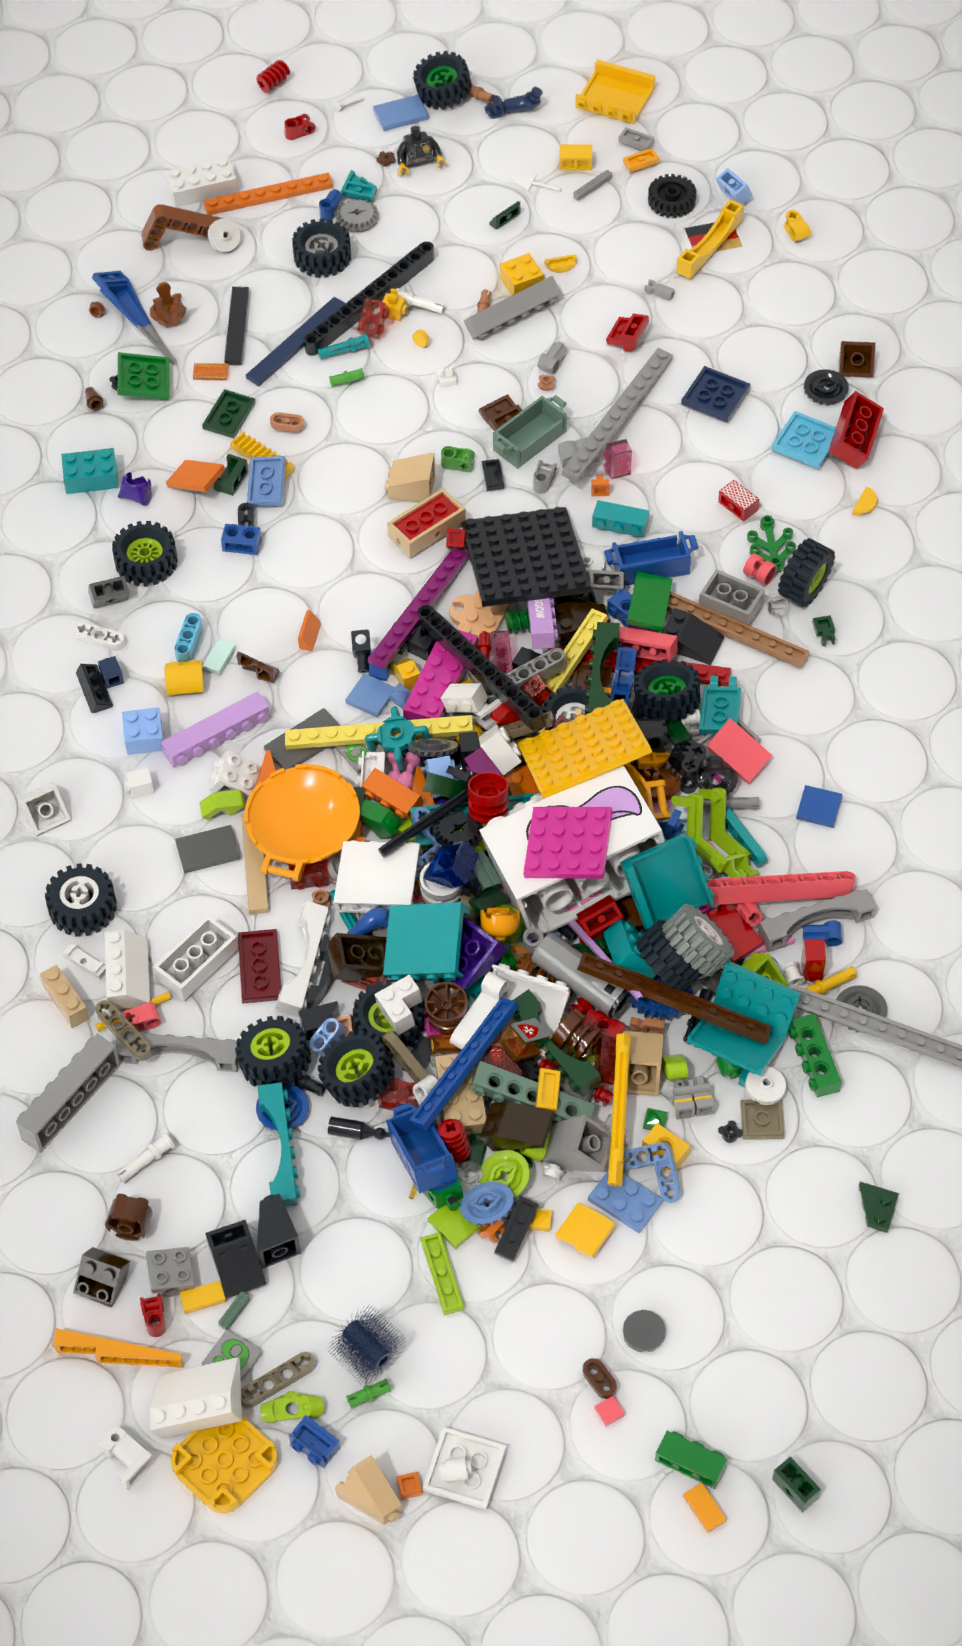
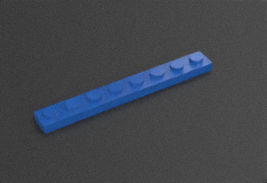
(463, 1063)

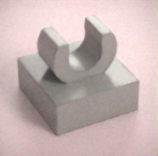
(693, 729)

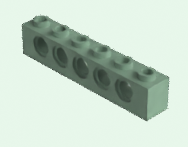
(523, 1087)

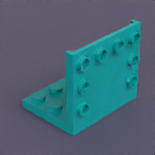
(758, 999)

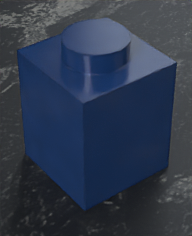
(111, 672)

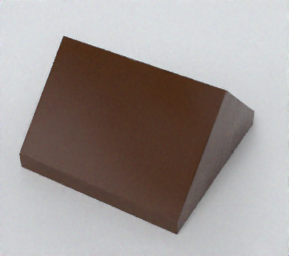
(857, 358)

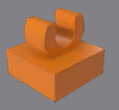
(600, 486)
(489, 1231)

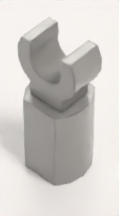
(659, 290)

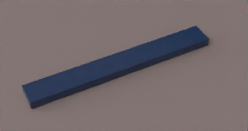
(291, 345)

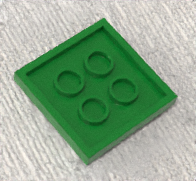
(143, 376)

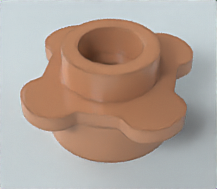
(546, 382)
(321, 894)

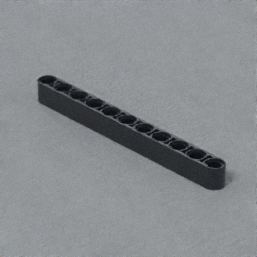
(351, 311)
(481, 668)

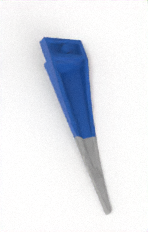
(120, 293)

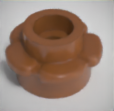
(96, 309)

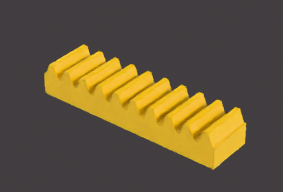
(250, 448)

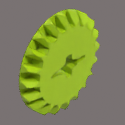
(509, 1163)

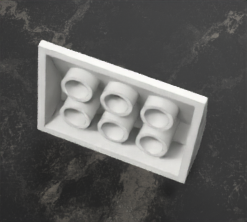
(197, 1399)

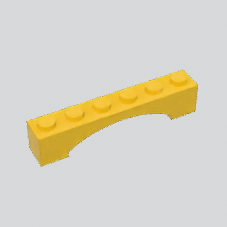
(692, 260)

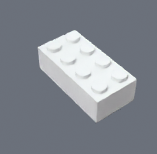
(201, 181)
(195, 957)

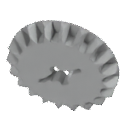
(366, 219)

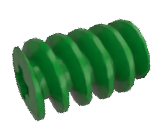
(517, 621)

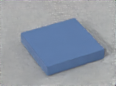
(370, 695)

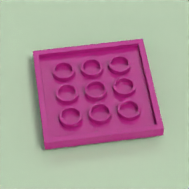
(568, 842)

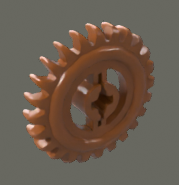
(671, 779)

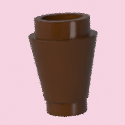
(93, 399)

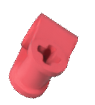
(143, 1016)

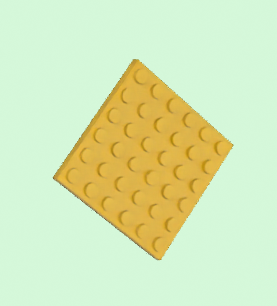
(584, 748)

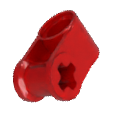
(297, 126)
(153, 1312)

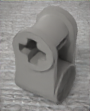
(543, 476)

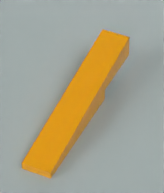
(114, 1351)

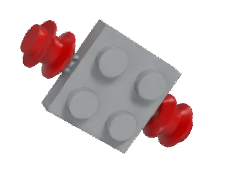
(599, 1093)

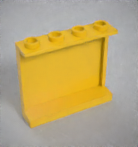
(616, 92)

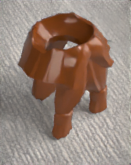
(167, 309)

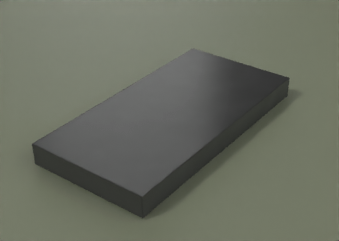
(292, 757)

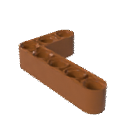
(174, 219)

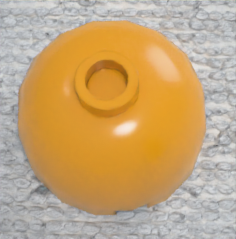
(499, 922)

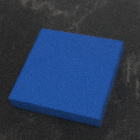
(819, 806)

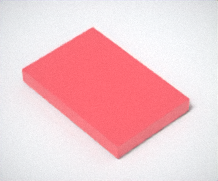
(739, 750)

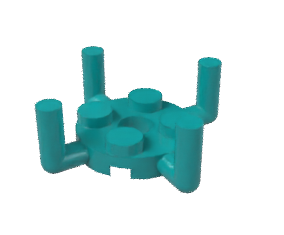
(398, 743)

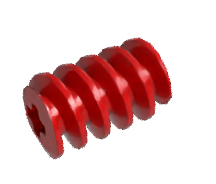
(272, 76)
(455, 1139)

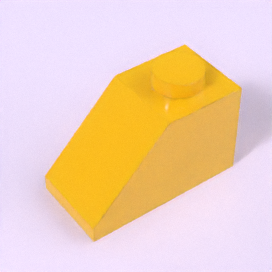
(406, 672)

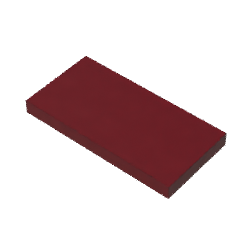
(259, 966)

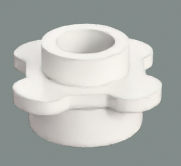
(552, 1171)

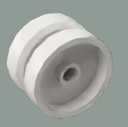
(434, 892)

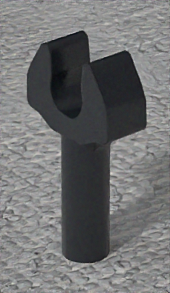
(471, 888)

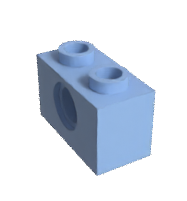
(734, 186)

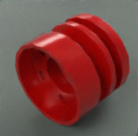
(488, 796)

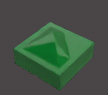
(654, 1116)

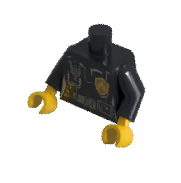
(417, 149)

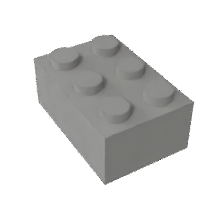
(732, 597)

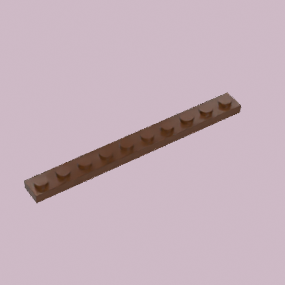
(676, 999)

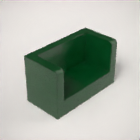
(232, 476)

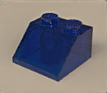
(452, 865)

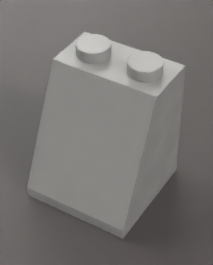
(578, 1145)

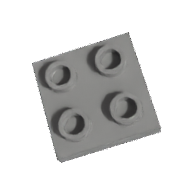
(170, 1271)

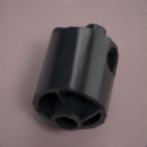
(654, 732)

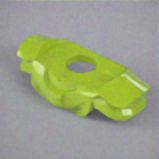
(275, 1410)

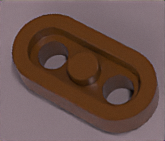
(600, 1379)

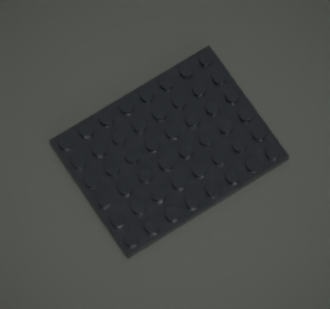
(525, 556)

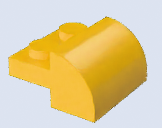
(184, 677)

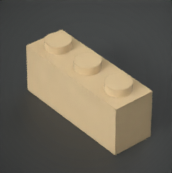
(64, 996)

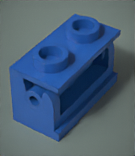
(314, 1442)

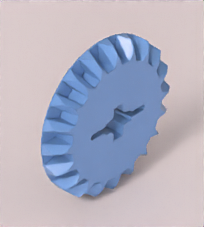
(474, 1203)

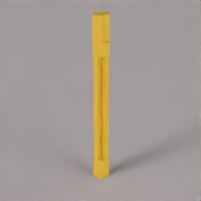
(616, 1154)

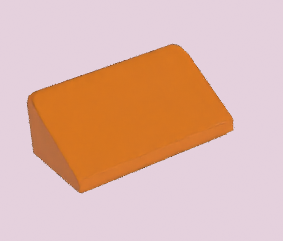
(309, 631)

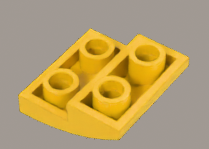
(585, 1230)

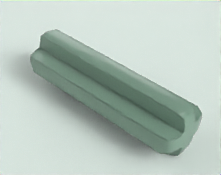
(234, 1310)

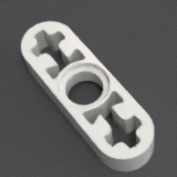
(104, 642)

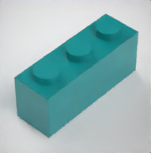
(620, 518)

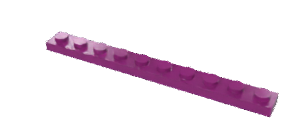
(409, 618)

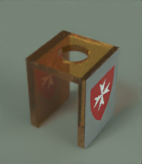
(524, 1035)

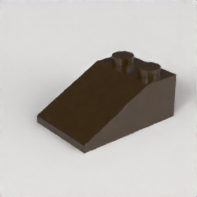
(570, 617)
(356, 956)
(516, 1126)

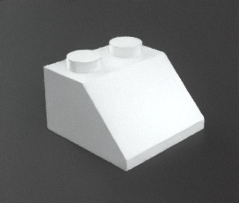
(43, 808)

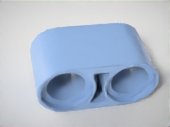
(325, 1035)

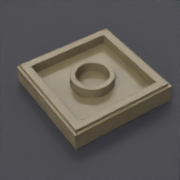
(761, 1120)

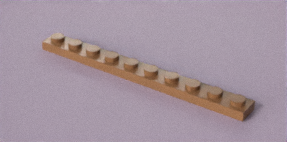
(741, 632)

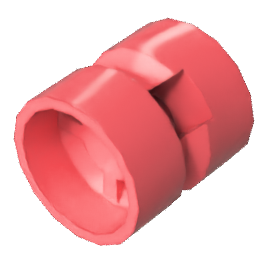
(762, 570)

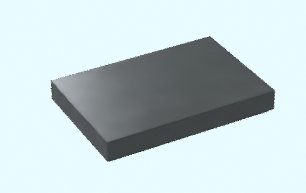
(207, 849)

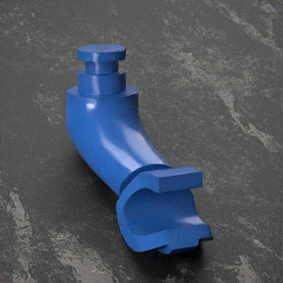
(371, 920)

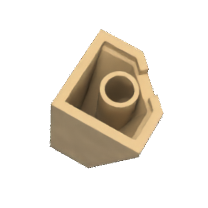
(370, 1492)

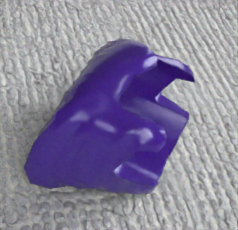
(136, 489)

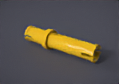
(833, 981)

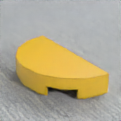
(561, 264)
(866, 502)

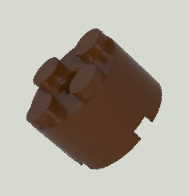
(129, 1217)

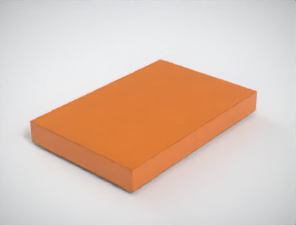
(195, 475)

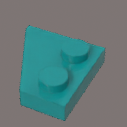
(358, 188)

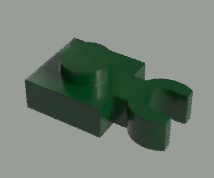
(824, 627)

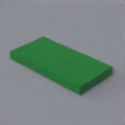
(649, 601)

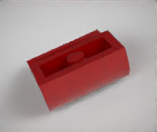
(628, 331)

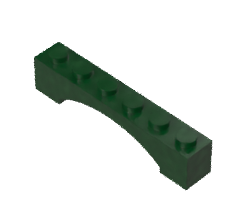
(606, 640)
(581, 1074)

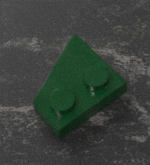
(878, 1206)

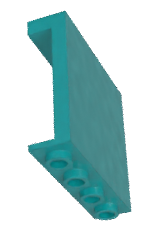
(667, 879)
(424, 941)

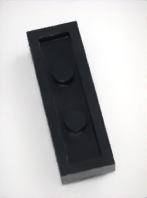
(516, 1228)

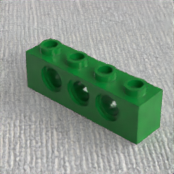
(809, 1027)

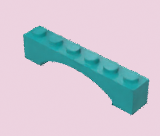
(272, 1102)

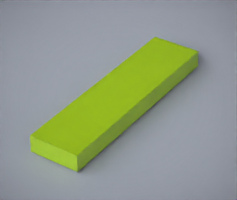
(442, 1273)

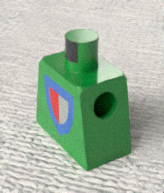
(446, 1194)

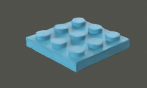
(805, 439)

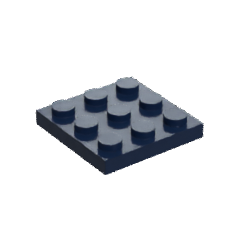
(715, 394)

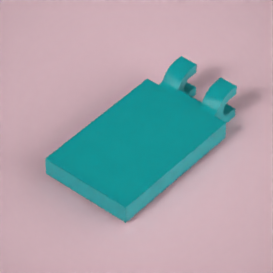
(719, 705)

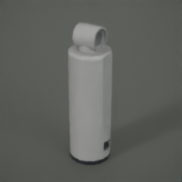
(562, 961)

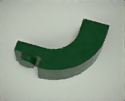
(443, 785)

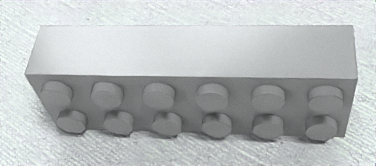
(68, 1093)

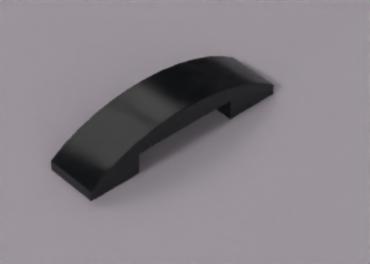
(317, 993)

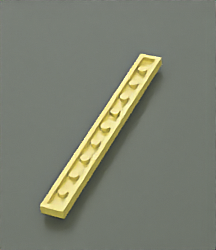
(356, 733)

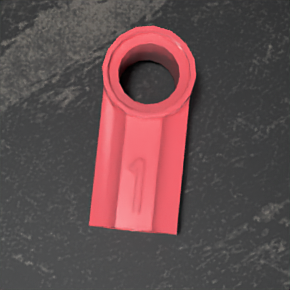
(749, 912)

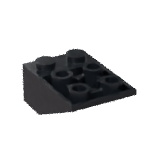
(235, 1258)

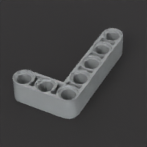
(530, 669)

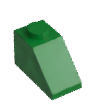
(379, 819)

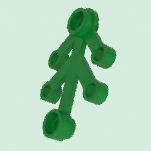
(771, 546)

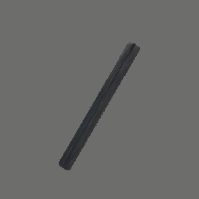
(423, 823)

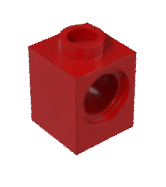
(455, 538)

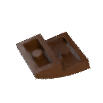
(499, 412)

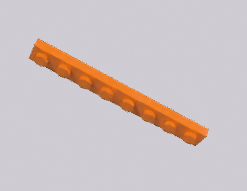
(268, 194)

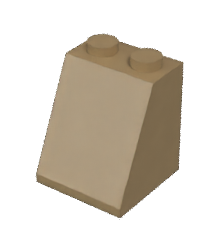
(411, 478)
(644, 1063)

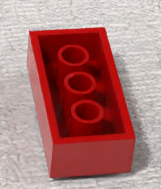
(856, 430)

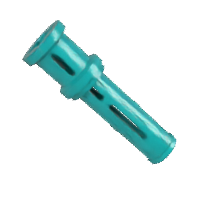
(323, 352)

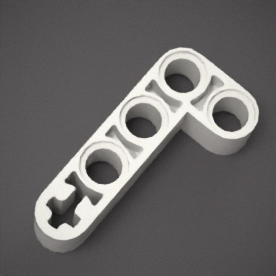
(492, 990)

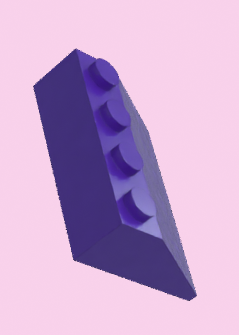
(477, 953)

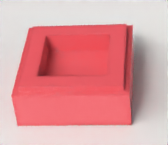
(609, 1411)

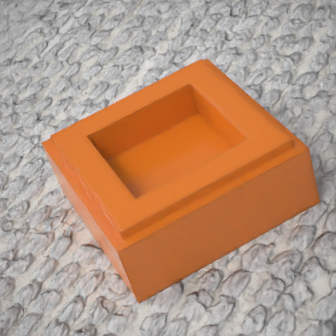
(409, 1485)

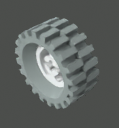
(698, 940)

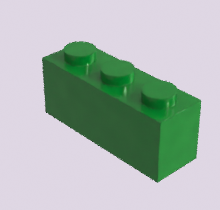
(691, 1459)

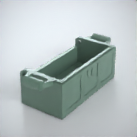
(531, 430)

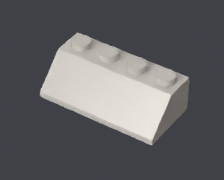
(127, 969)

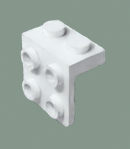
(234, 773)

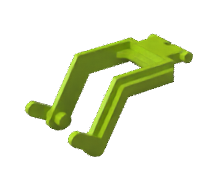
(734, 865)

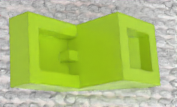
(226, 801)

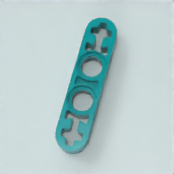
(742, 836)

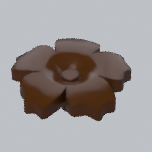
(386, 158)

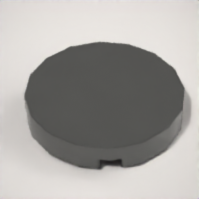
(644, 1331)

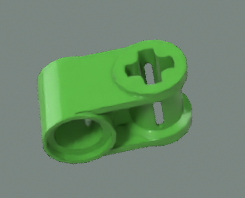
(455, 458)

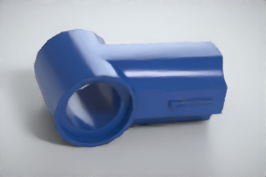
(329, 204)
(830, 932)

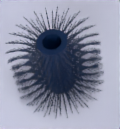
(366, 1344)

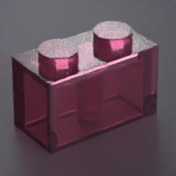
(618, 459)

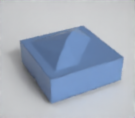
(400, 695)

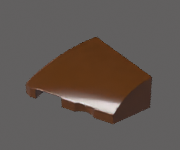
(263, 671)

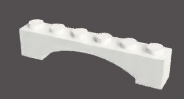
(292, 996)

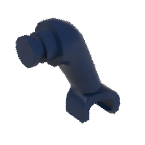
(515, 104)

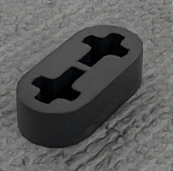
(246, 518)

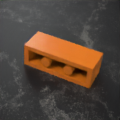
(391, 794)

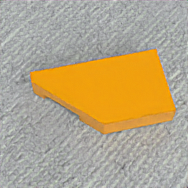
(652, 759)

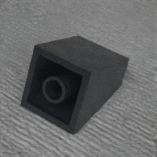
(276, 1233)

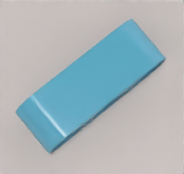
(188, 638)

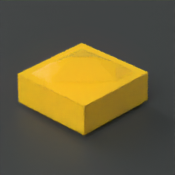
(541, 1220)

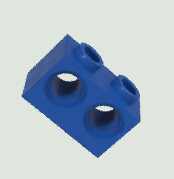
(241, 539)

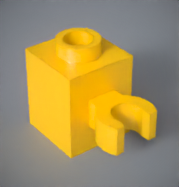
(396, 305)

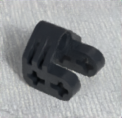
(686, 764)

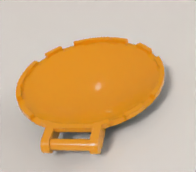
(301, 817)

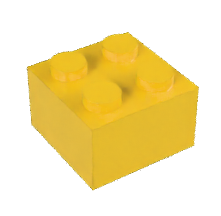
(520, 273)

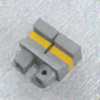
(693, 1098)

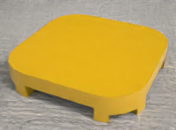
(224, 1464)

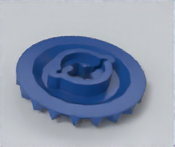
(297, 1104)

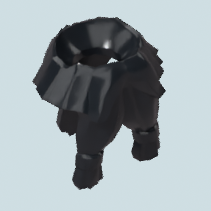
(717, 766)

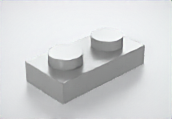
(636, 139)

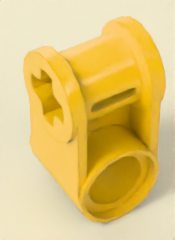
(796, 226)

